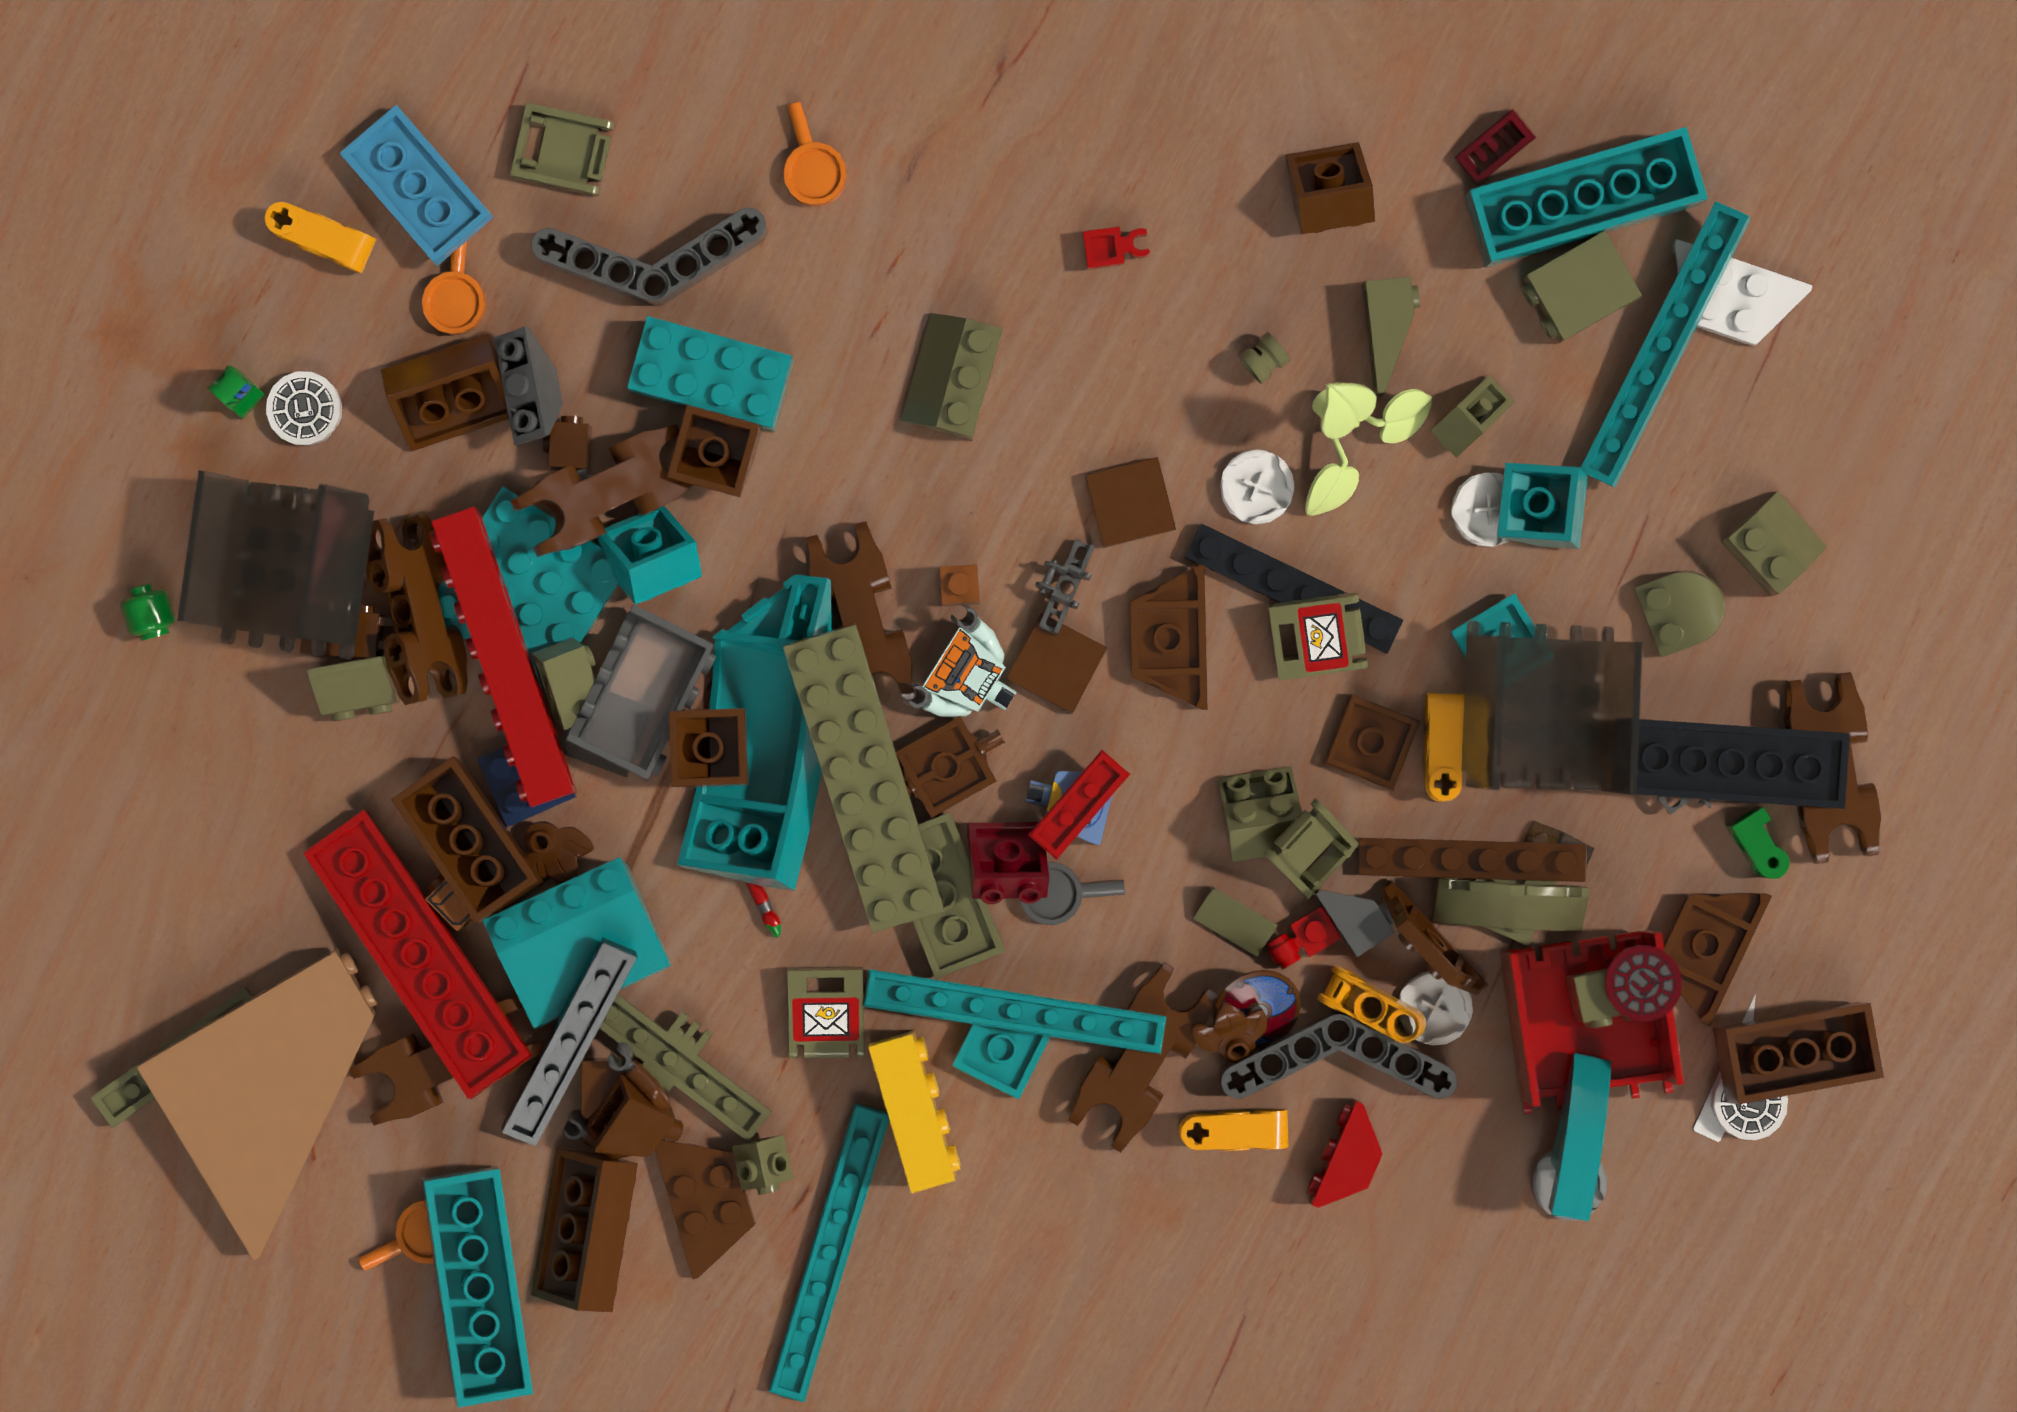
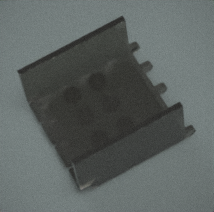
(276, 562)
(1551, 711)

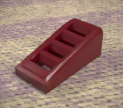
(1518, 124)

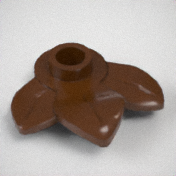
(560, 855)
(1231, 1030)

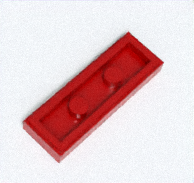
(1079, 804)

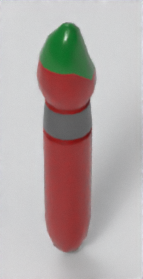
(769, 917)

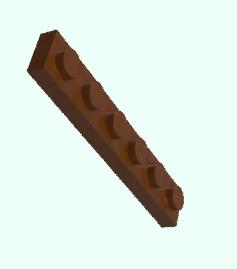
(1473, 859)

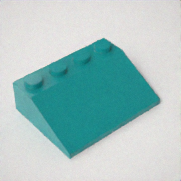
(555, 933)

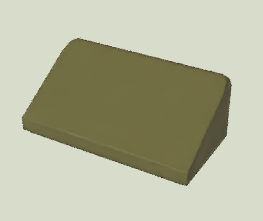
(1235, 921)

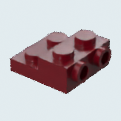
(1006, 862)

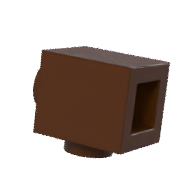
(569, 444)

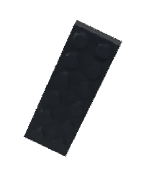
(1742, 763)

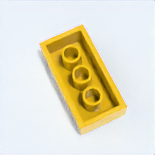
(913, 1111)

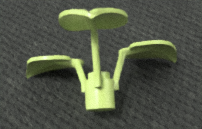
(1340, 410)

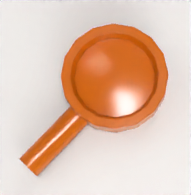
(814, 169)
(453, 299)
(411, 1239)

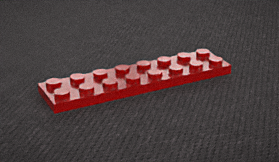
(417, 954)

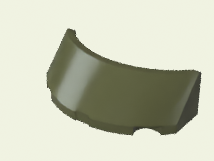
(1509, 905)

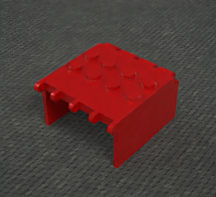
(1548, 1035)

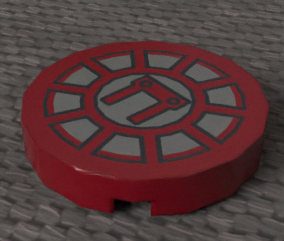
(1643, 983)

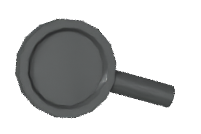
(1066, 895)

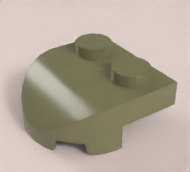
(1682, 610)

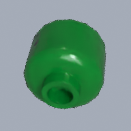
(147, 612)

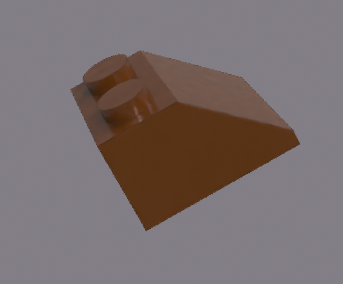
(1330, 188)
(714, 451)
(709, 748)

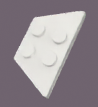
(1746, 299)

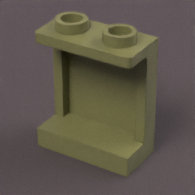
(1580, 288)

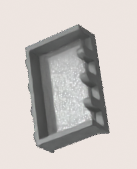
(640, 681)

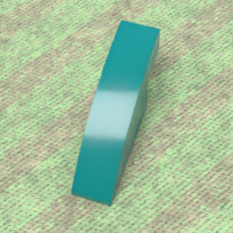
(1580, 1137)

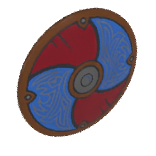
(1266, 991)

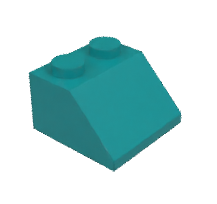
(1543, 505)
(650, 554)

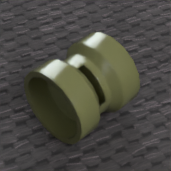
(1264, 358)

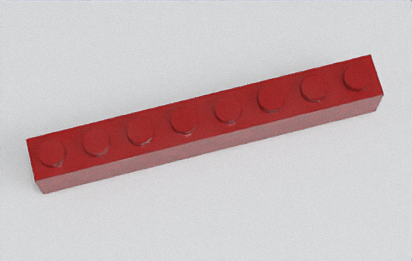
(503, 657)

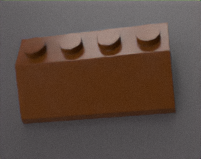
(467, 840)
(584, 1230)

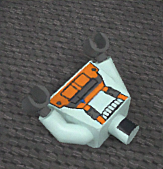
(965, 672)

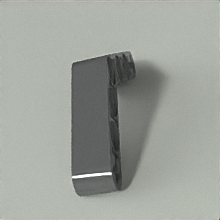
(665, 269)
(1324, 1046)

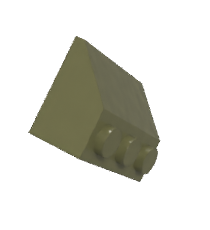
(952, 375)

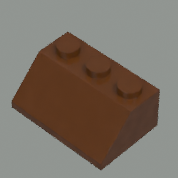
(446, 393)

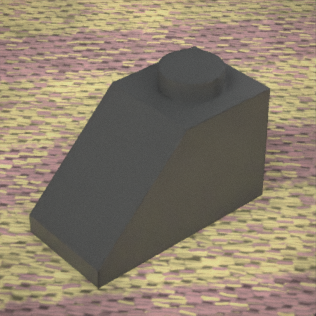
(1357, 919)

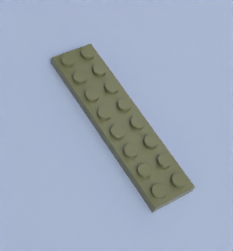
(863, 777)

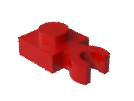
(1107, 248)

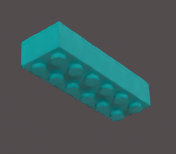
(1586, 197)
(477, 1286)

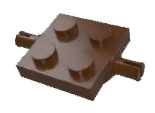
(947, 765)

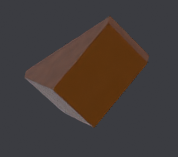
(596, 1082)

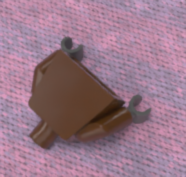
(630, 1117)

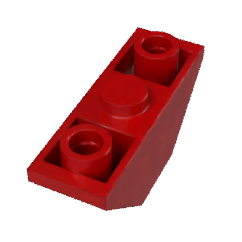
(1348, 1158)

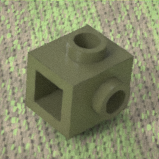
(762, 1164)

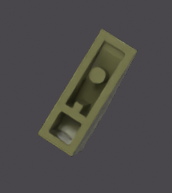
(1388, 318)

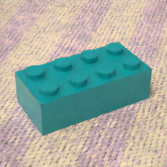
(710, 373)

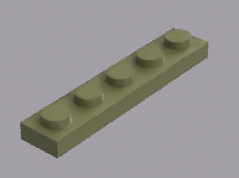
(130, 1090)

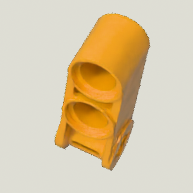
(321, 236)
(1443, 743)
(1352, 1001)
(1237, 1130)

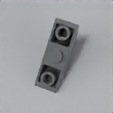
(528, 385)

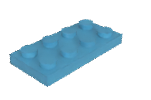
(416, 185)

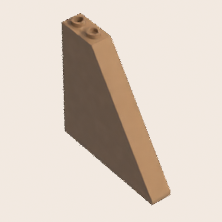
(260, 1085)

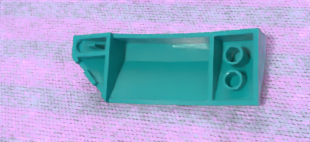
(763, 827)

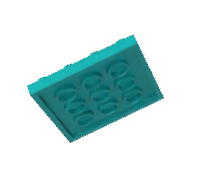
(550, 594)

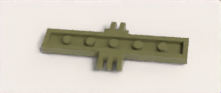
(675, 1061)

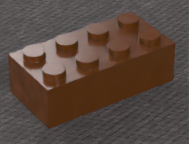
(1798, 1053)

